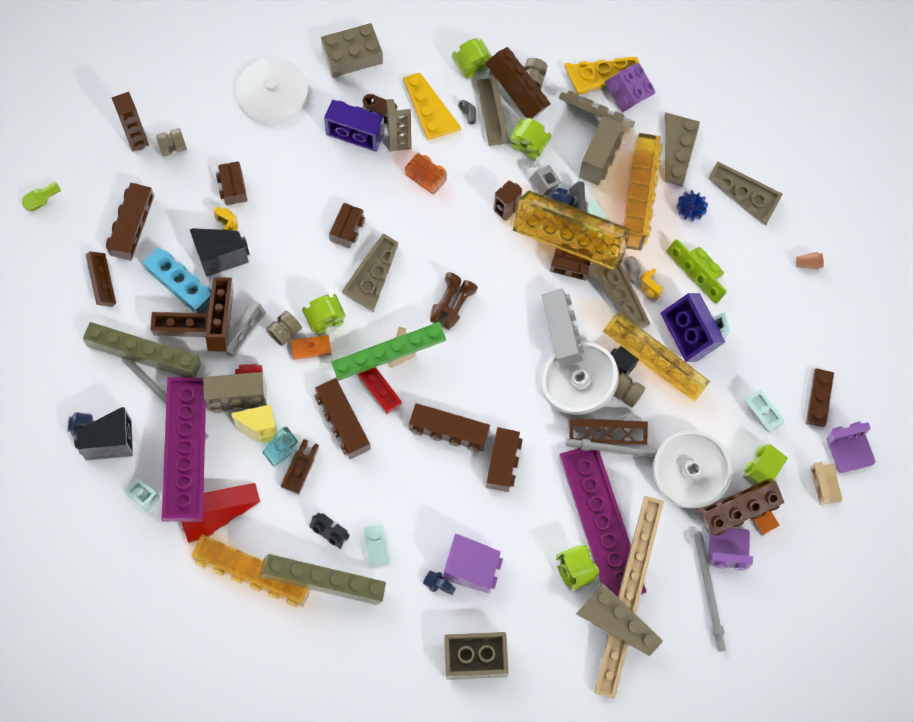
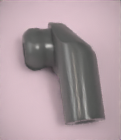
(469, 109)

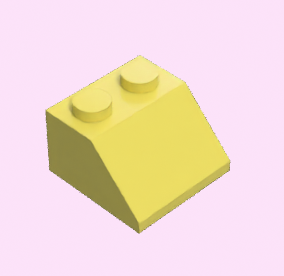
(256, 423)

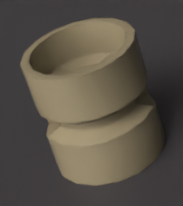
(536, 69)
(171, 142)
(286, 326)
(628, 390)

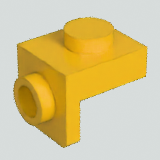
(226, 217)
(649, 286)

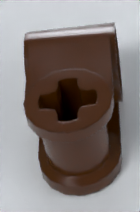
(378, 105)

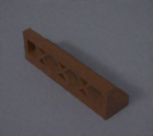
(603, 423)

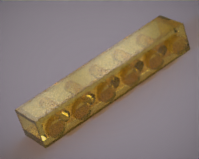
(656, 356)
(244, 568)

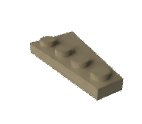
(371, 275)
(620, 292)

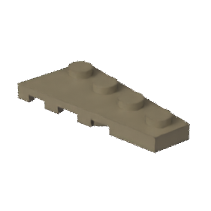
(600, 111)
(679, 144)
(748, 192)
(613, 616)

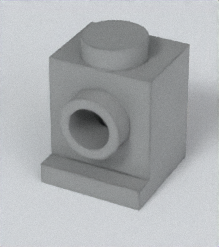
(545, 180)

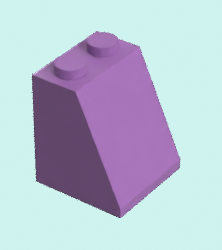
(472, 564)

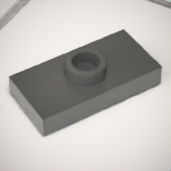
(577, 191)

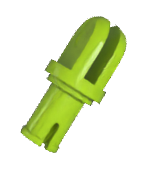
(39, 197)

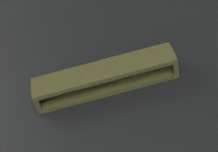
(141, 350)
(322, 579)

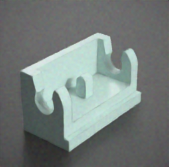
(765, 410)

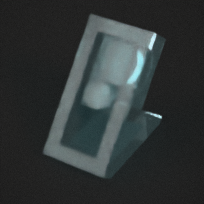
(281, 447)

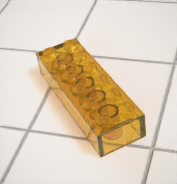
(642, 189)
(571, 229)

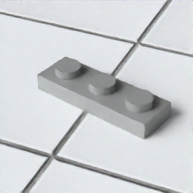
(244, 327)

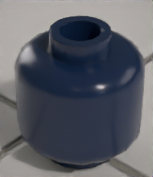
(561, 196)
(78, 421)

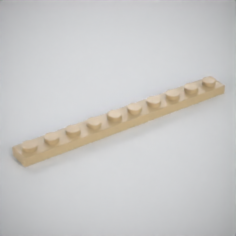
(630, 592)

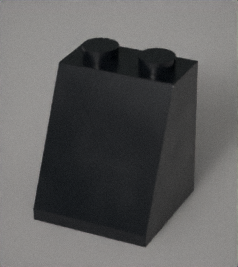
(219, 249)
(106, 437)

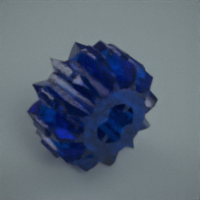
(699, 205)

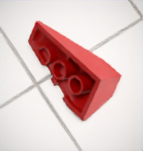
(221, 508)

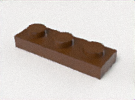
(100, 279)
(819, 397)

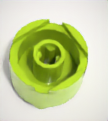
(472, 57)
(530, 137)
(323, 313)
(577, 567)

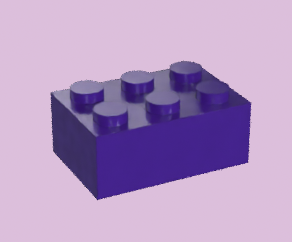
(354, 125)
(692, 327)

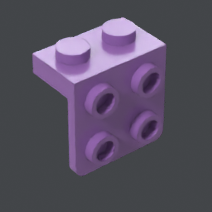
(630, 87)
(851, 447)
(730, 550)

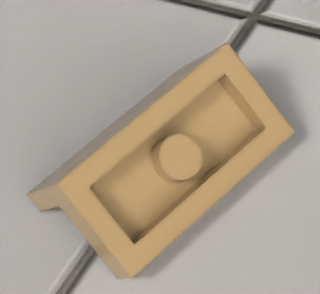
(826, 483)

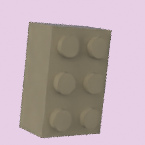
(352, 50)
(601, 151)
(235, 392)
(476, 655)

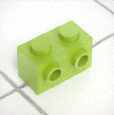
(765, 464)

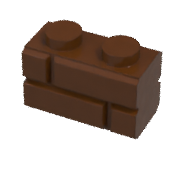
(232, 183)
(507, 199)
(347, 225)
(569, 265)

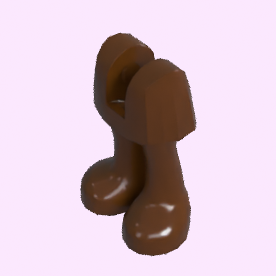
(453, 282)

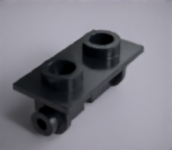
(322, 524)

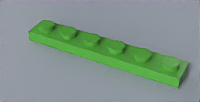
(388, 351)

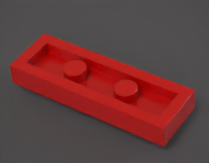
(380, 390)

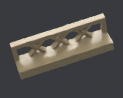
(492, 110)
(394, 129)

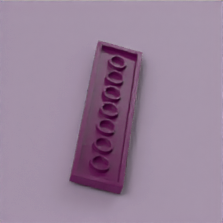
(184, 450)
(598, 515)

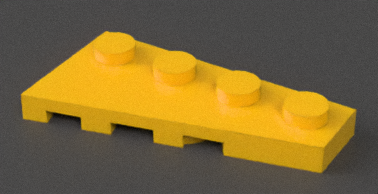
(591, 76)
(430, 110)

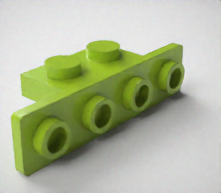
(699, 268)

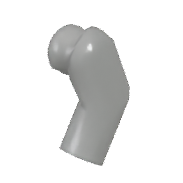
(632, 263)

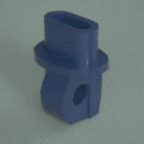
(435, 581)

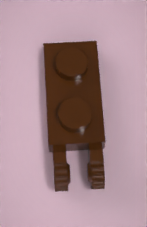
(299, 468)

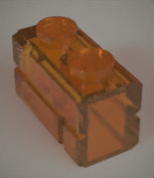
(426, 173)

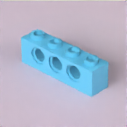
(160, 259)

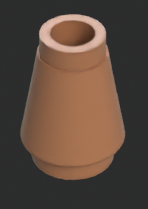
(810, 261)

